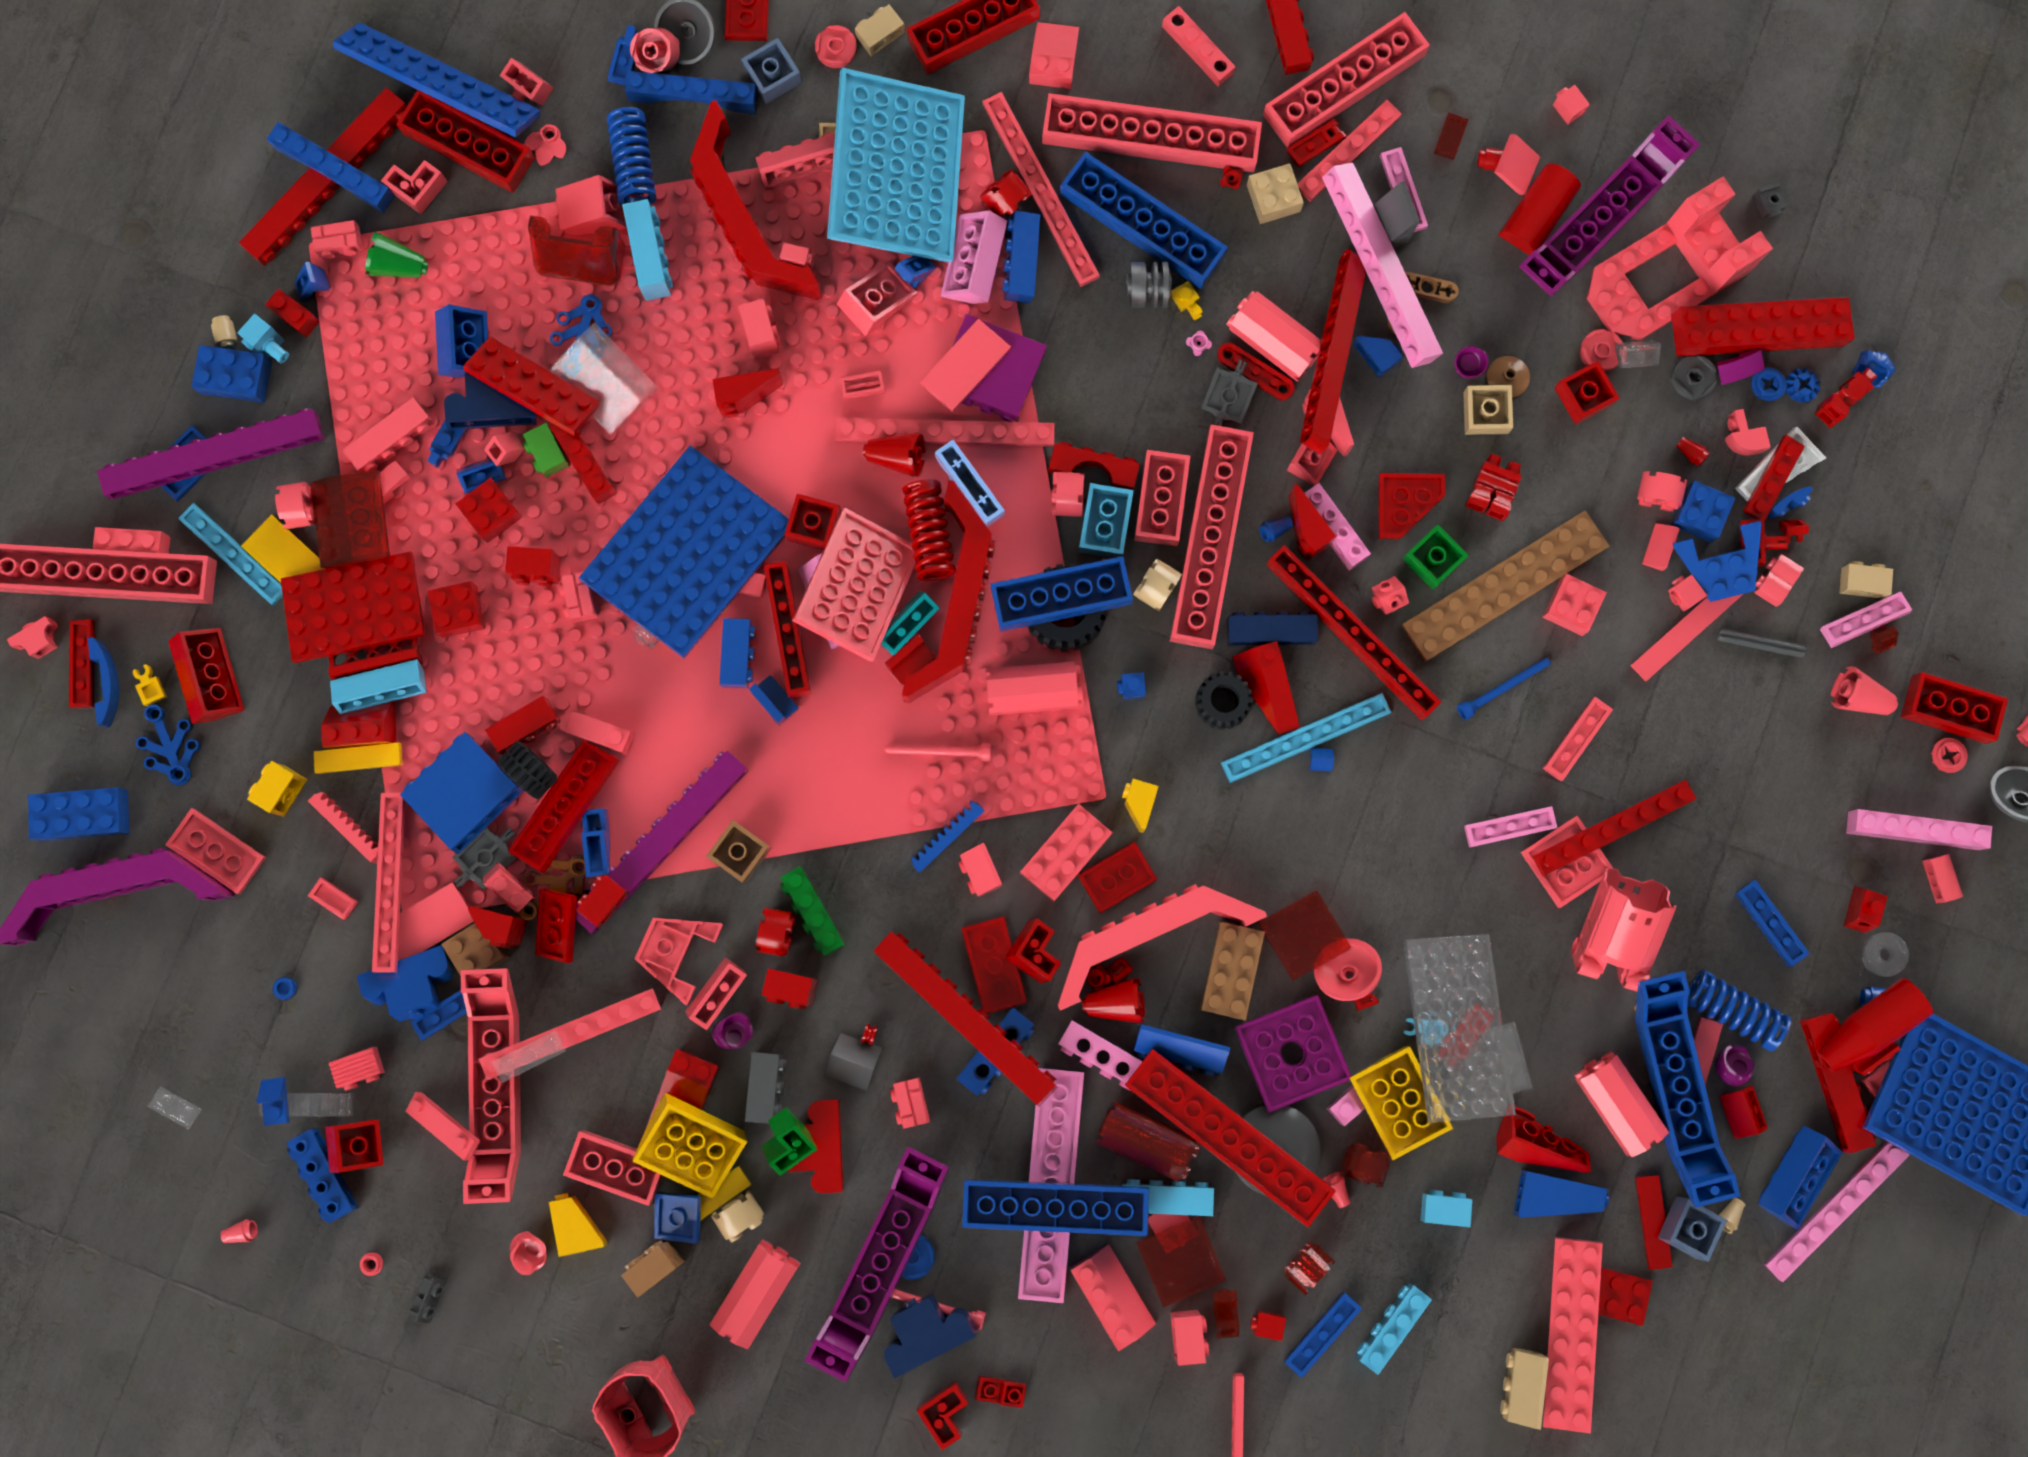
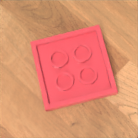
(1574, 878)

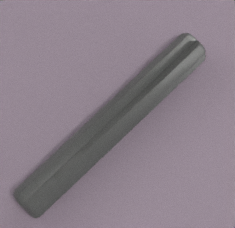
(1761, 643)

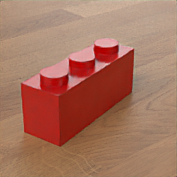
(523, 725)

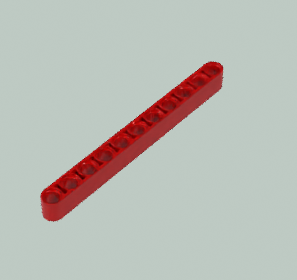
(1333, 352)

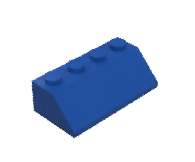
(1182, 1049)
(1800, 1177)

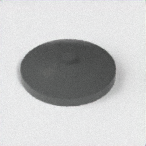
(1288, 1130)

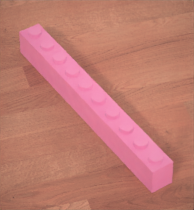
(1382, 265)

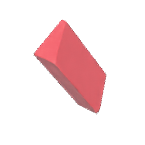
(1660, 546)

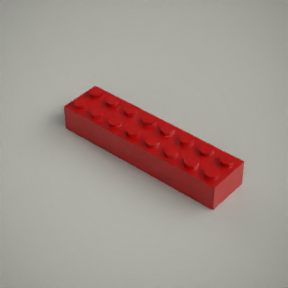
(1763, 326)

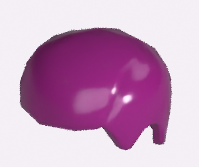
(1471, 362)

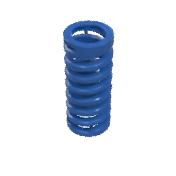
(620, 161)
(1768, 1040)

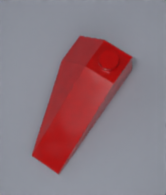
(1267, 678)
(1532, 1143)

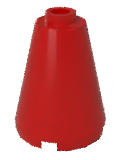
(897, 453)
(1117, 1002)

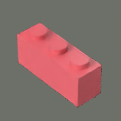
(131, 540)
(715, 993)

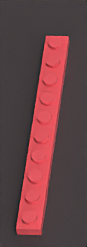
(1041, 189)
(944, 431)

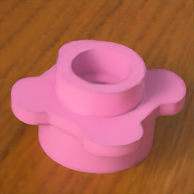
(1198, 337)

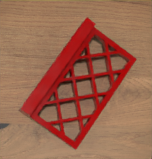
(372, 663)

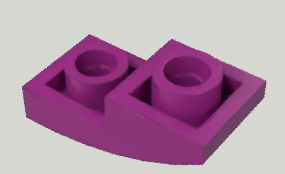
(1741, 367)

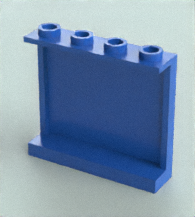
(461, 793)

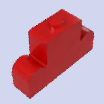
(827, 1137)

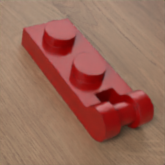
(1316, 143)

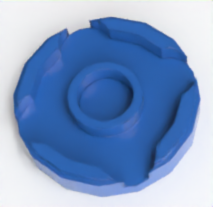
(921, 1260)

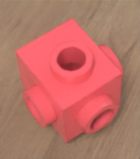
(1389, 595)

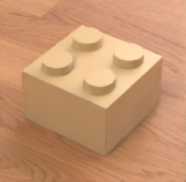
(1275, 193)
(1488, 409)

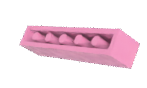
(1919, 829)

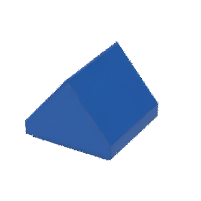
(1321, 759)

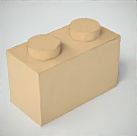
(879, 29)
(1865, 580)

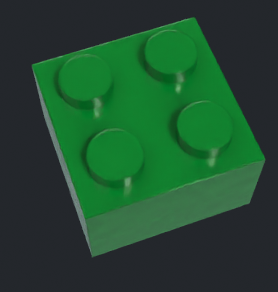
(1435, 557)

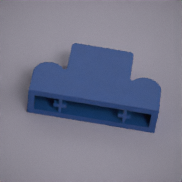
(412, 988)

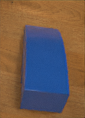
(596, 842)

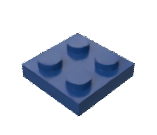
(677, 1217)

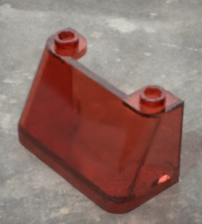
(577, 259)

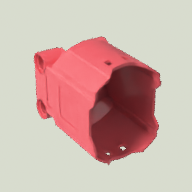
(1623, 929)
(634, 1435)

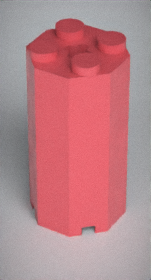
(1275, 335)
(1033, 688)
(1621, 1104)
(754, 1294)

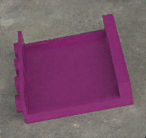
(1010, 380)

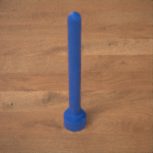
(1467, 709)

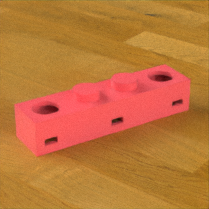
(1198, 46)

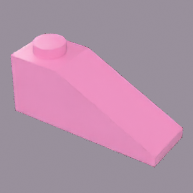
(1346, 1106)

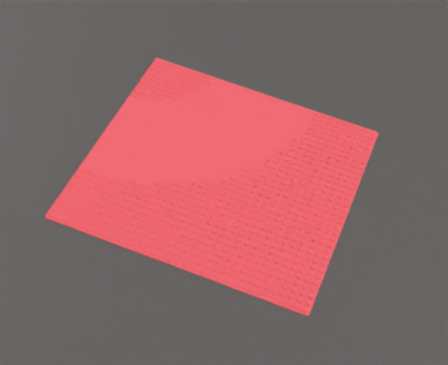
(826, 767)

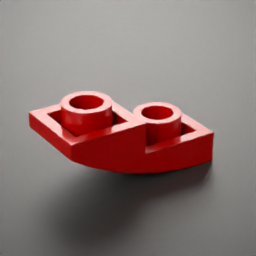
(1000, 1391)

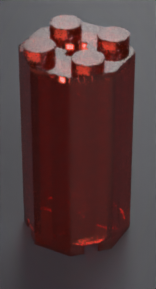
(1147, 1141)

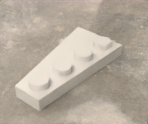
(1810, 456)

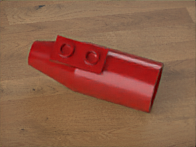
(1870, 1032)

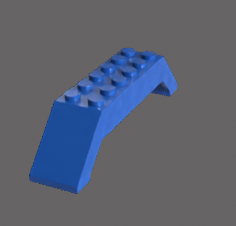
(1681, 1089)

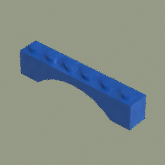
(653, 88)
(332, 167)

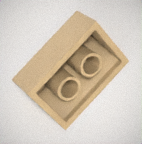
(1525, 1387)

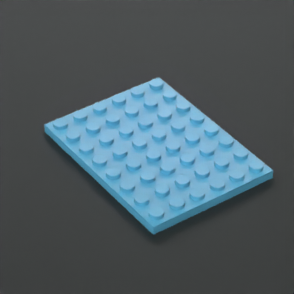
(896, 166)

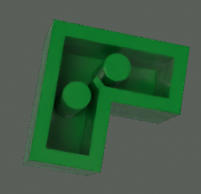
(790, 1143)

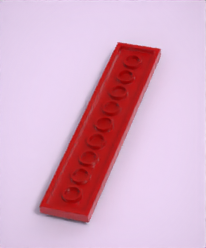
(1230, 1138)

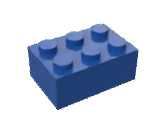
(231, 374)

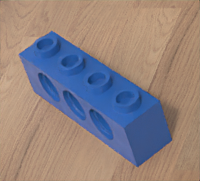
(969, 1076)

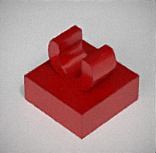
(1794, 527)

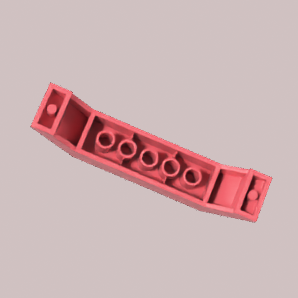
(1147, 926)
(492, 1104)

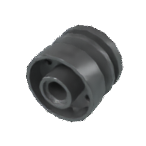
(1148, 284)

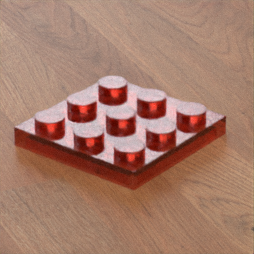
(1304, 935)
(1181, 1261)

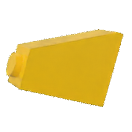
(574, 1226)

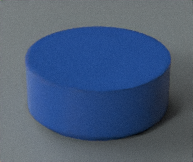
(284, 988)

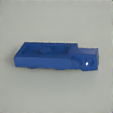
(622, 60)
(445, 444)

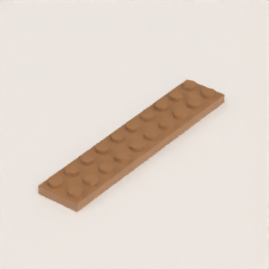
(1505, 586)

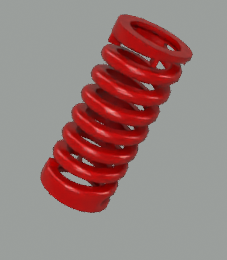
(931, 513)

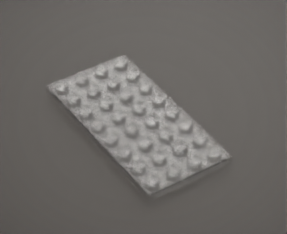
(1458, 1028)

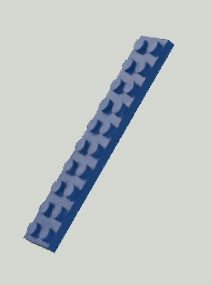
(437, 79)

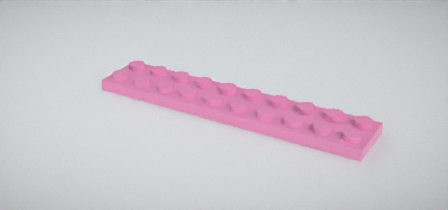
(1052, 1162)

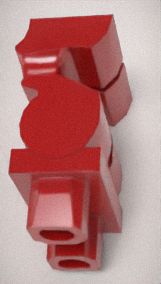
(1837, 405)
(1494, 480)

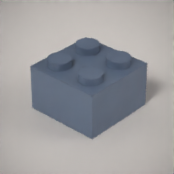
(771, 70)
(1692, 1229)

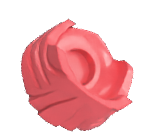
(527, 1253)

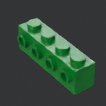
(812, 910)

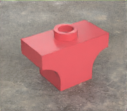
(36, 637)

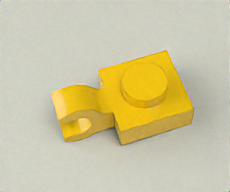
(1187, 298)

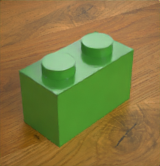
(545, 449)

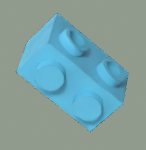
(1446, 1210)

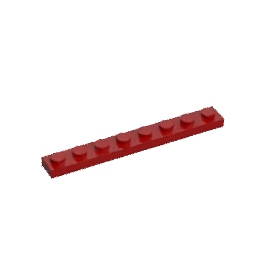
(1614, 827)

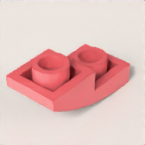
(391, 479)

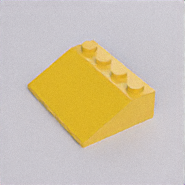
(1396, 1102)
(689, 1146)

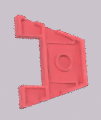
(666, 947)

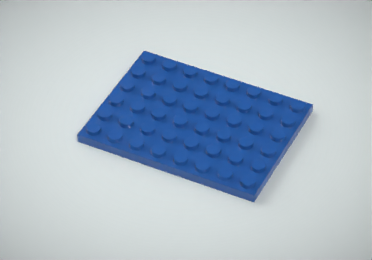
(686, 551)
(1958, 1110)

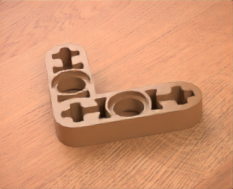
(1440, 297)

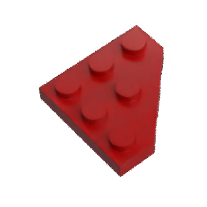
(1405, 501)

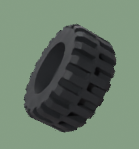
(1069, 637)

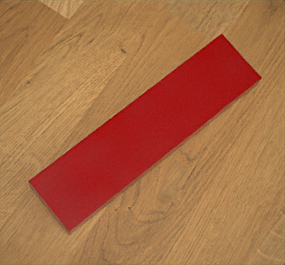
(80, 666)
(1652, 1220)

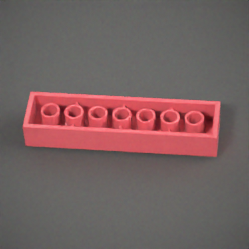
(1346, 80)
(1572, 1334)

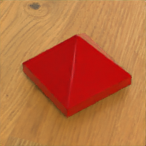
(1119, 970)

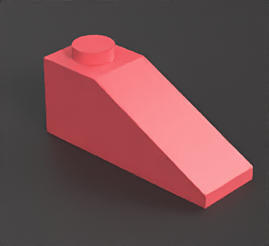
(599, 733)

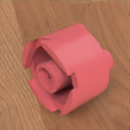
(654, 61)
(1661, 490)
(1068, 494)
(295, 505)

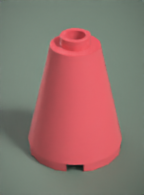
(1862, 694)

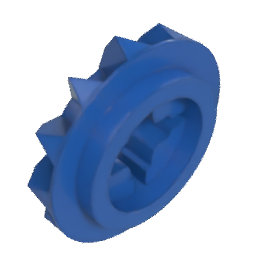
(1778, 384)
(1793, 384)

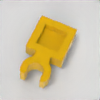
(150, 688)

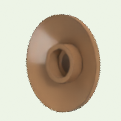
(1497, 374)

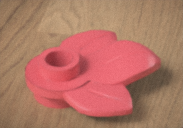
(546, 148)

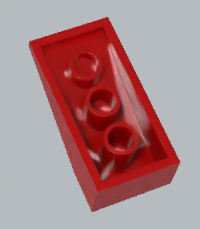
(688, 1079)

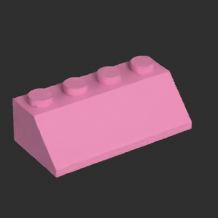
(975, 257)

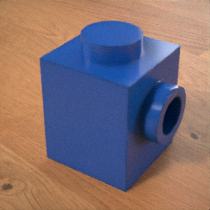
(1132, 686)

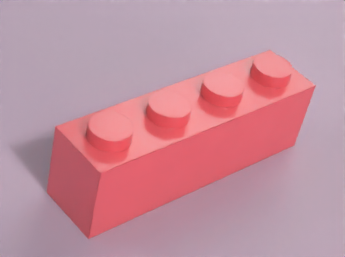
(388, 436)

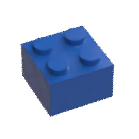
(1703, 511)

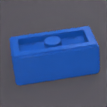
(477, 473)

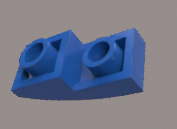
(1797, 498)

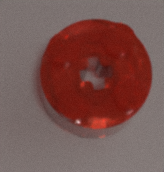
(1365, 1165)
(1309, 1267)

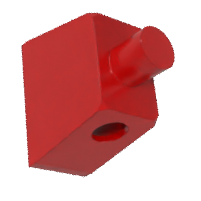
(1865, 910)

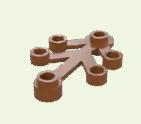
(556, 883)

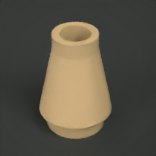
(1732, 1214)

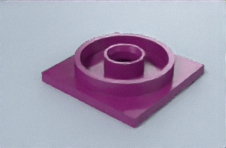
(1321, 1062)

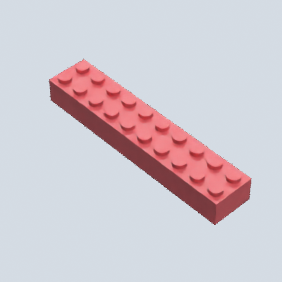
(1151, 132)
(1211, 537)
(107, 574)

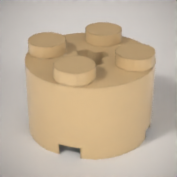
(1157, 584)
(738, 1215)

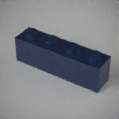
(1265, 628)

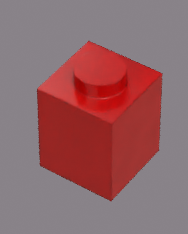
(1268, 1325)

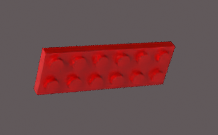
(531, 385)
(563, 806)

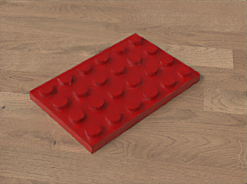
(352, 607)

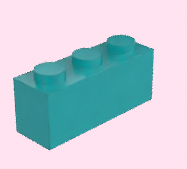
(908, 621)

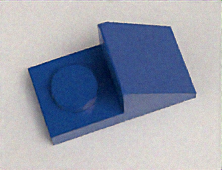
(915, 270)
(310, 279)
(274, 1101)

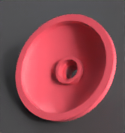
(1360, 962)

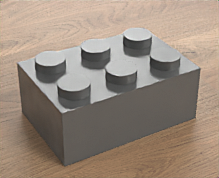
(765, 1086)

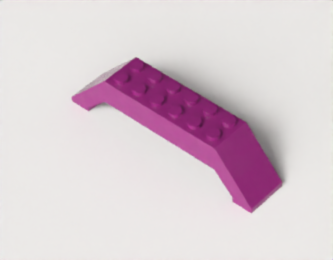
(1610, 207)
(103, 882)
(879, 1265)

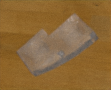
(174, 1107)

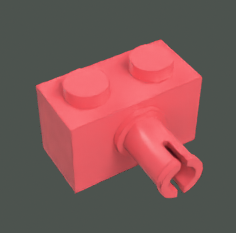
(526, 82)

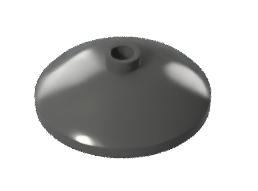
(677, 17)
(2010, 791)

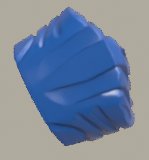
(1878, 363)

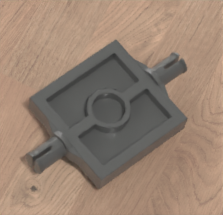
(1229, 395)
(482, 855)

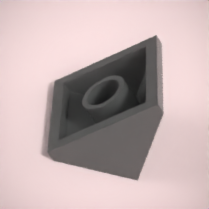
(853, 1061)

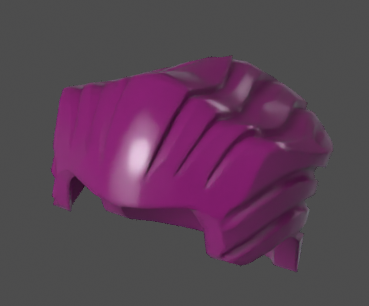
(733, 1031)
(1734, 1065)

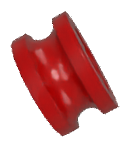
(869, 1034)

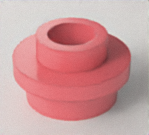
(364, 1264)

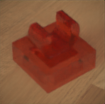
(1884, 639)

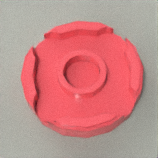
(835, 46)
(1600, 347)

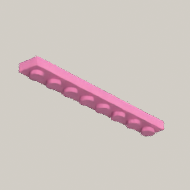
(1835, 1210)

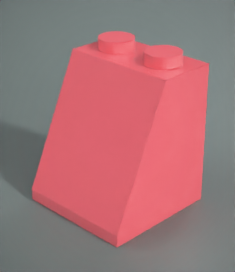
(588, 206)

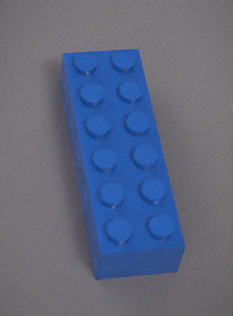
(1061, 594)

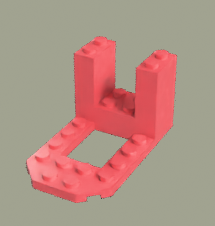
(1705, 244)

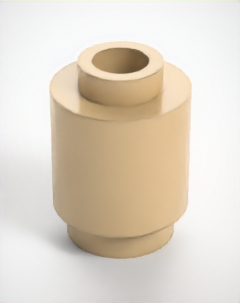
(224, 332)

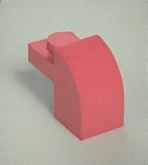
(1745, 440)

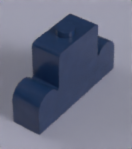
(484, 408)
(925, 1334)

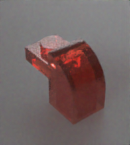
(1225, 1314)

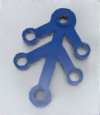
(587, 314)
(169, 747)

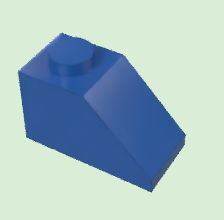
(1378, 353)

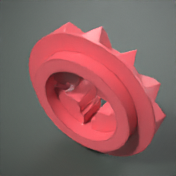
(1958, 760)

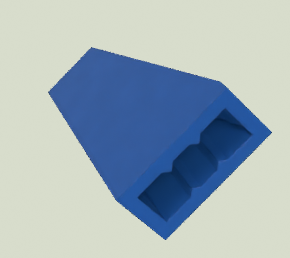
(1552, 1196)

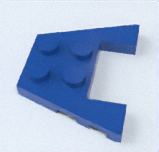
(1725, 573)

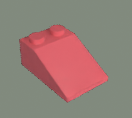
(1053, 55)
(876, 298)
(1341, 435)

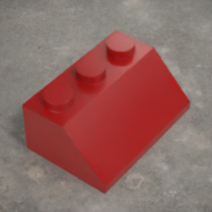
(359, 727)
(498, 927)

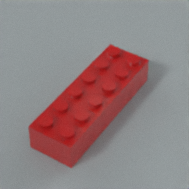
(967, 28)
(465, 141)

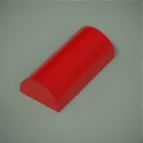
(1541, 208)

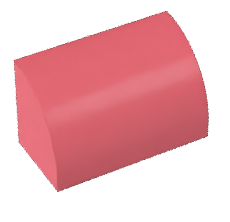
(1942, 878)

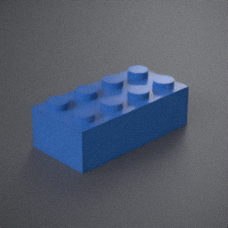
(78, 814)

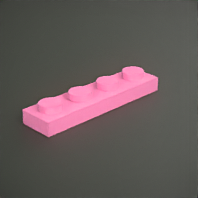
(1398, 171)
(1866, 619)
(1510, 826)

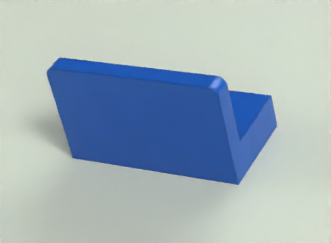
(774, 699)

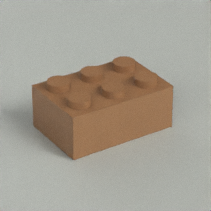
(653, 1267)

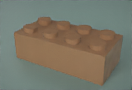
(1232, 971)

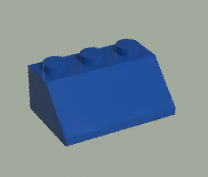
(458, 336)

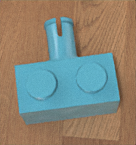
(263, 339)

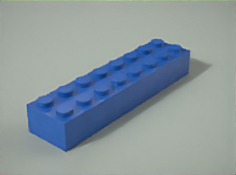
(1143, 220)
(1056, 1207)

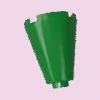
(393, 260)

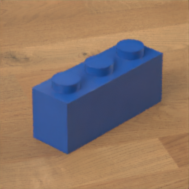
(737, 653)

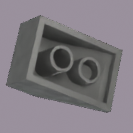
(1397, 215)

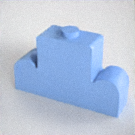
(969, 482)

